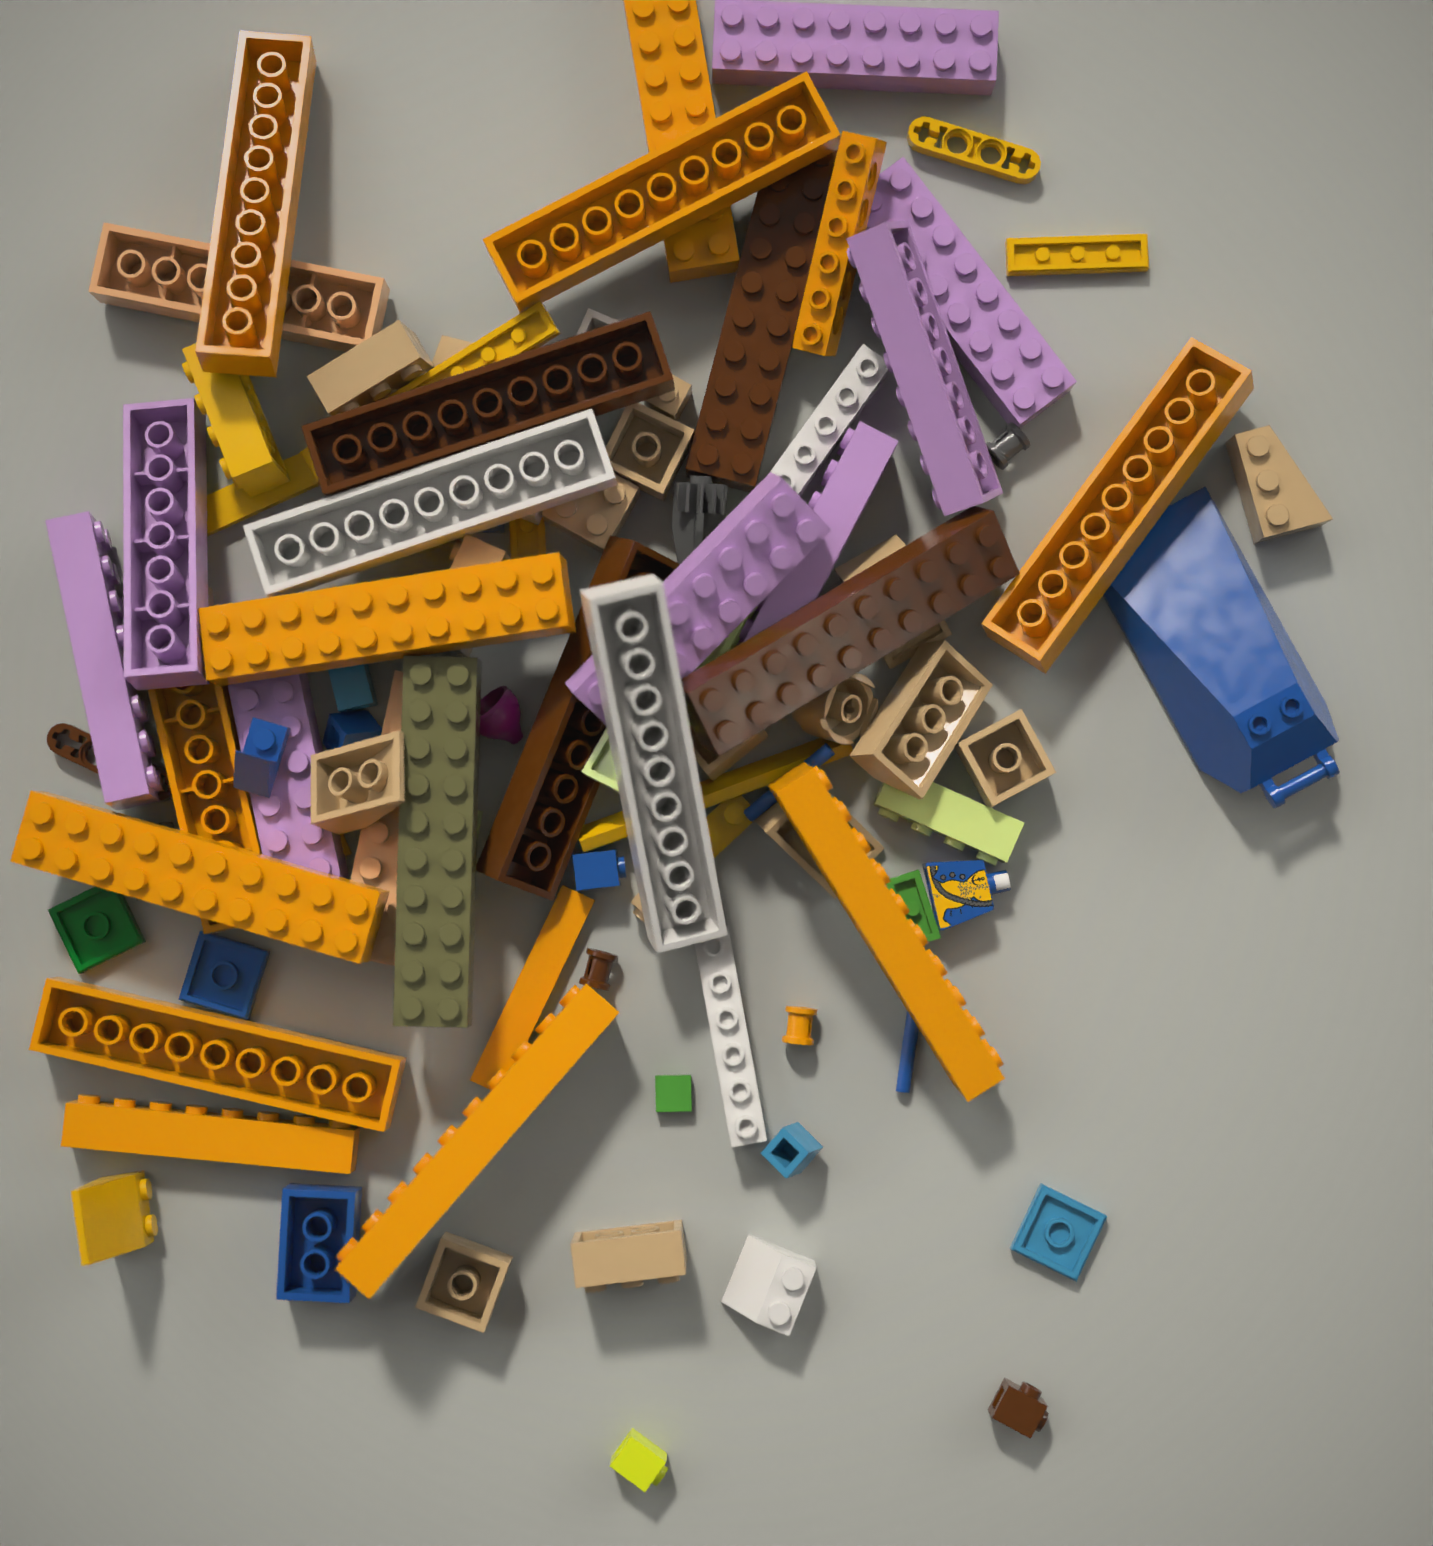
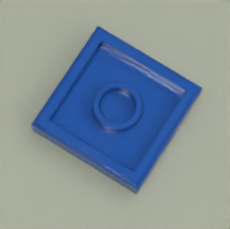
(224, 975)

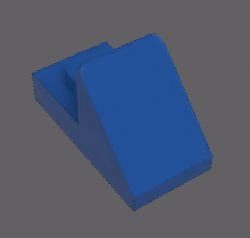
(259, 761)

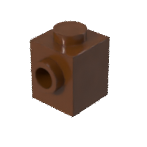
(1019, 1407)

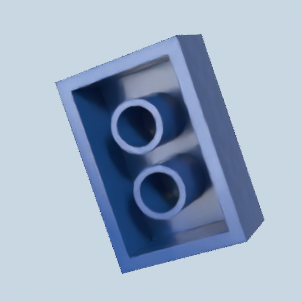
(313, 1230)

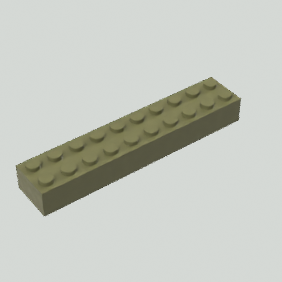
(437, 842)

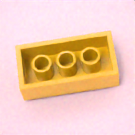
(237, 427)

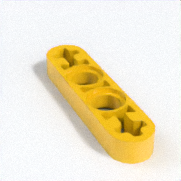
(975, 144)

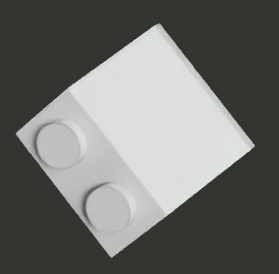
(769, 1284)

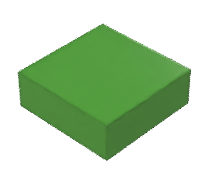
(673, 1093)

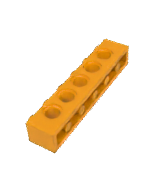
(844, 215)

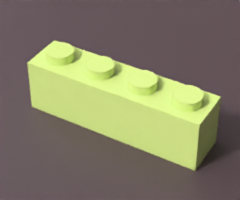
(954, 817)

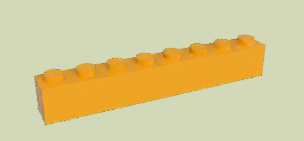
(210, 1135)

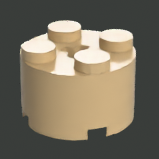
(840, 712)

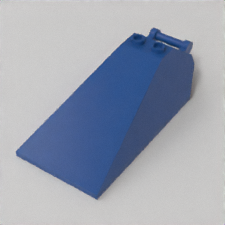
(1221, 654)

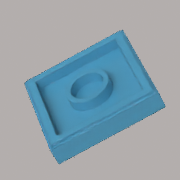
(1058, 1232)

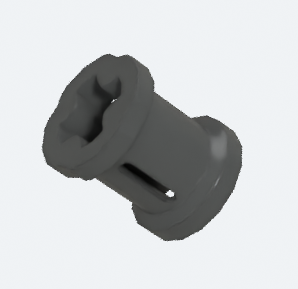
(1007, 445)

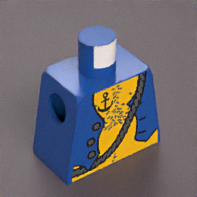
(962, 890)

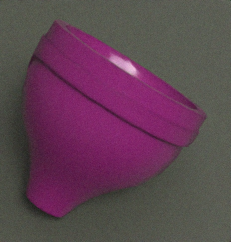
(501, 716)

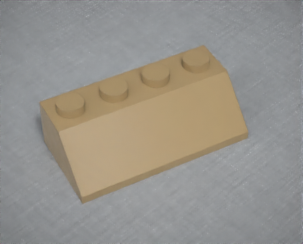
(921, 719)

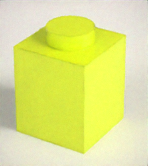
(639, 1460)

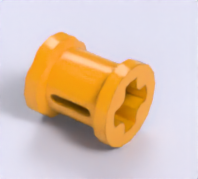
(799, 1025)

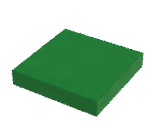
(96, 927)

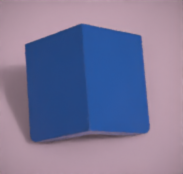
(350, 728)

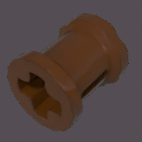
(598, 969)

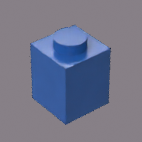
(598, 870)

